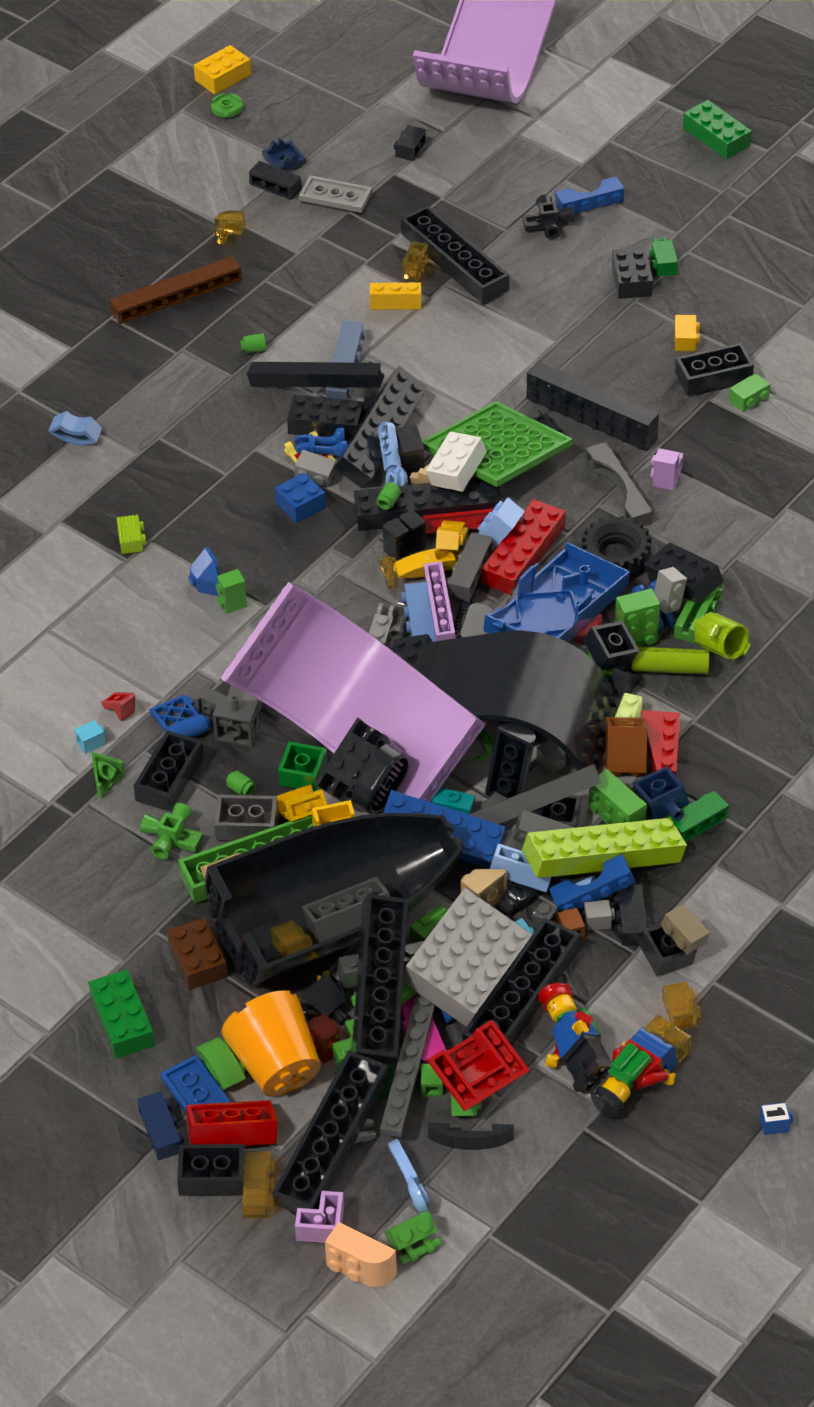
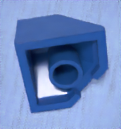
(204, 573)

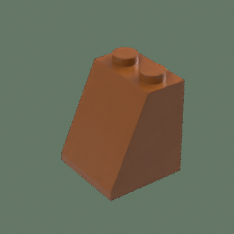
(626, 745)

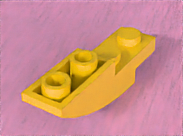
(414, 564)

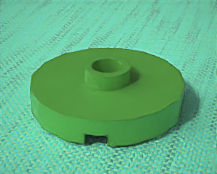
(226, 105)

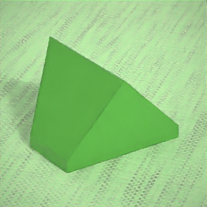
(107, 772)

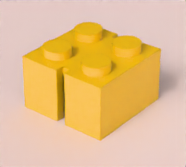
(332, 812)

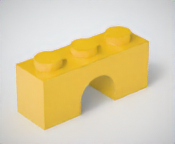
(451, 535)

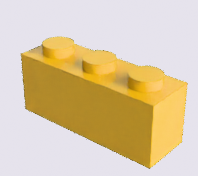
(395, 296)

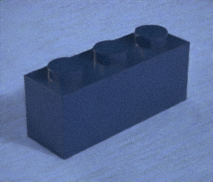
(160, 1125)

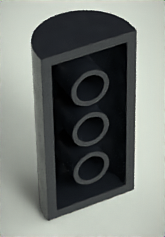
(510, 760)

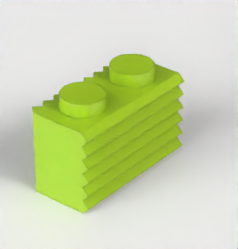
(130, 534)

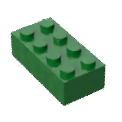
(717, 129)
(121, 1014)

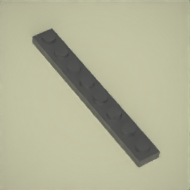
(408, 1067)

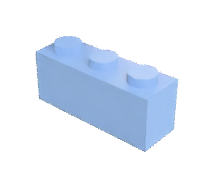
(517, 868)

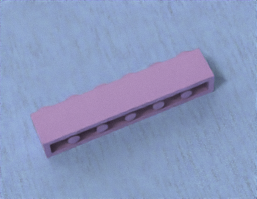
(439, 601)

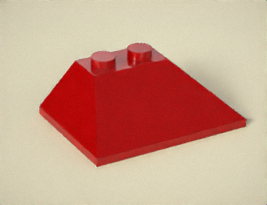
(478, 1066)

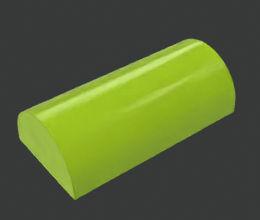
(671, 660)

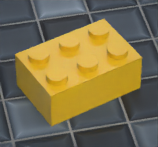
(222, 69)

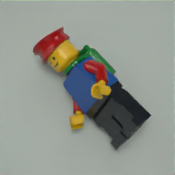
(575, 1038)

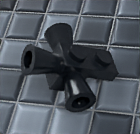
(547, 217)

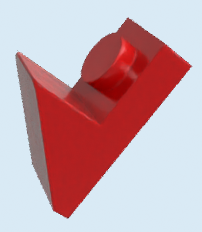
(122, 703)

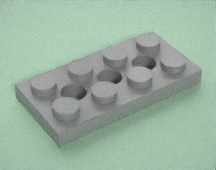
(342, 200)

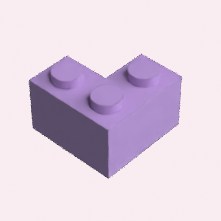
(666, 468)
(317, 1224)

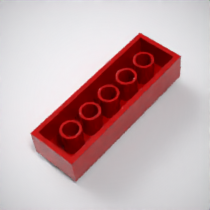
(523, 546)

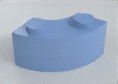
(75, 429)

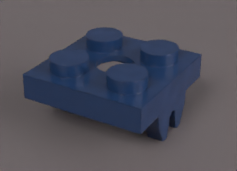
(291, 154)

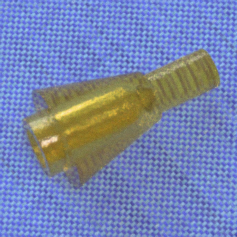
(388, 569)

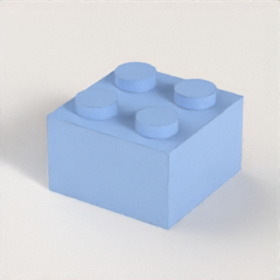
(500, 521)

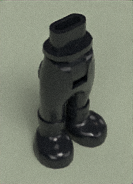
(517, 896)

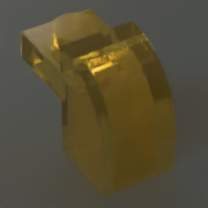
(229, 223)

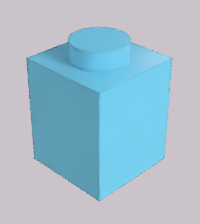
(90, 736)

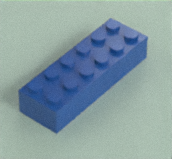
(476, 834)

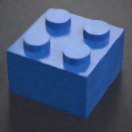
(300, 497)

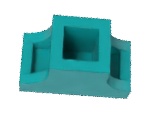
(454, 800)

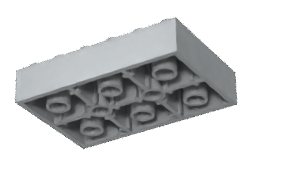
(465, 956)

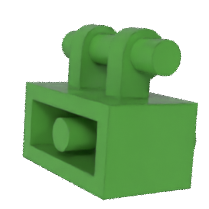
(410, 1231)

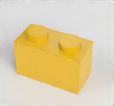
(685, 333)

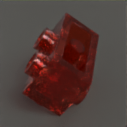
(324, 1033)

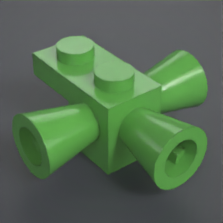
(171, 831)

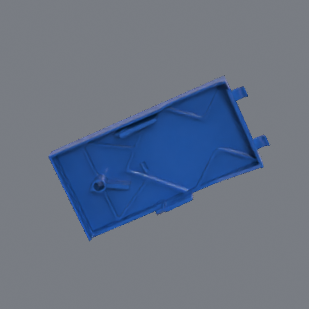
(561, 595)

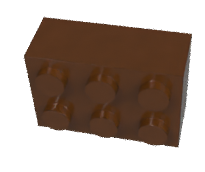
(197, 954)

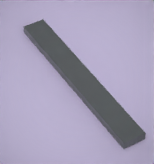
(540, 796)

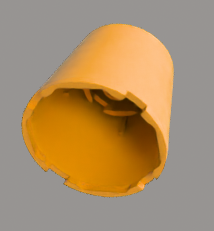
(273, 1042)

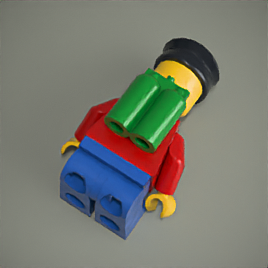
(635, 1065)

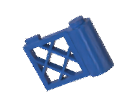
(190, 727)

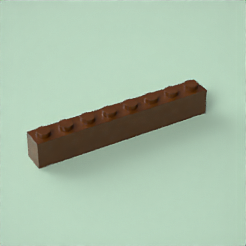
(175, 290)

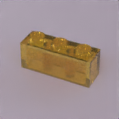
(258, 1184)

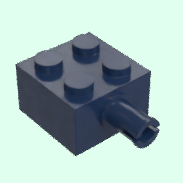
(662, 794)

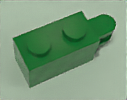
(663, 257)

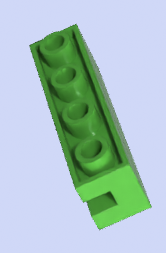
(684, 626)

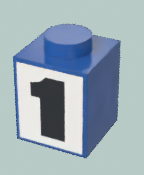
(775, 1118)

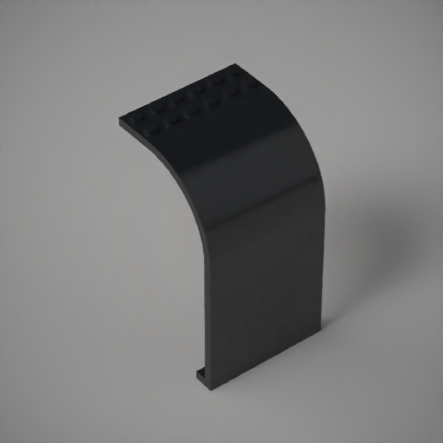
(531, 683)

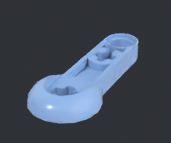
(390, 455)
(415, 1189)

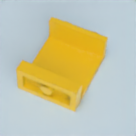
(300, 802)

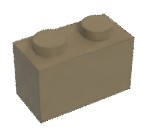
(685, 929)

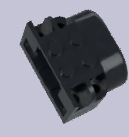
(364, 769)

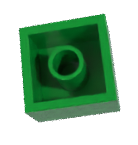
(301, 765)

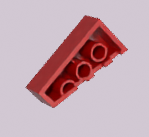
(662, 738)

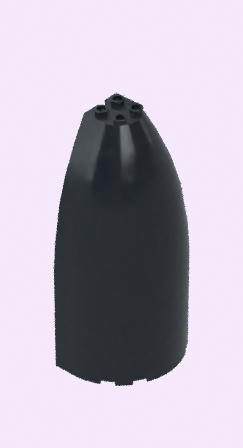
(276, 879)

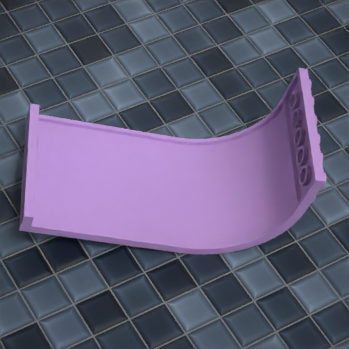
(488, 49)
(331, 671)

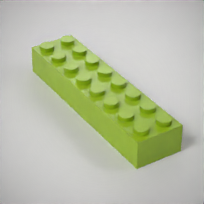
(588, 847)

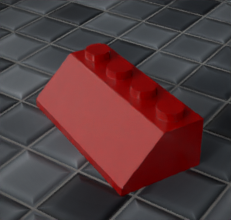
(232, 1123)

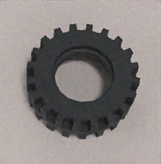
(620, 532)

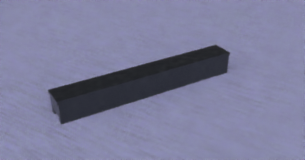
(315, 374)

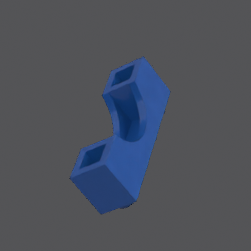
(608, 193)
(614, 877)

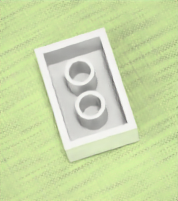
(456, 461)

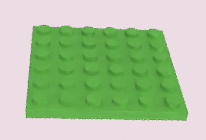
(510, 440)

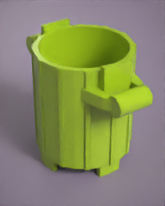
(721, 635)

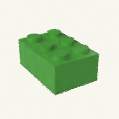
(640, 615)
(615, 801)

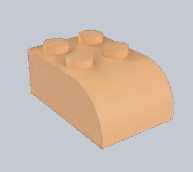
(360, 1257)

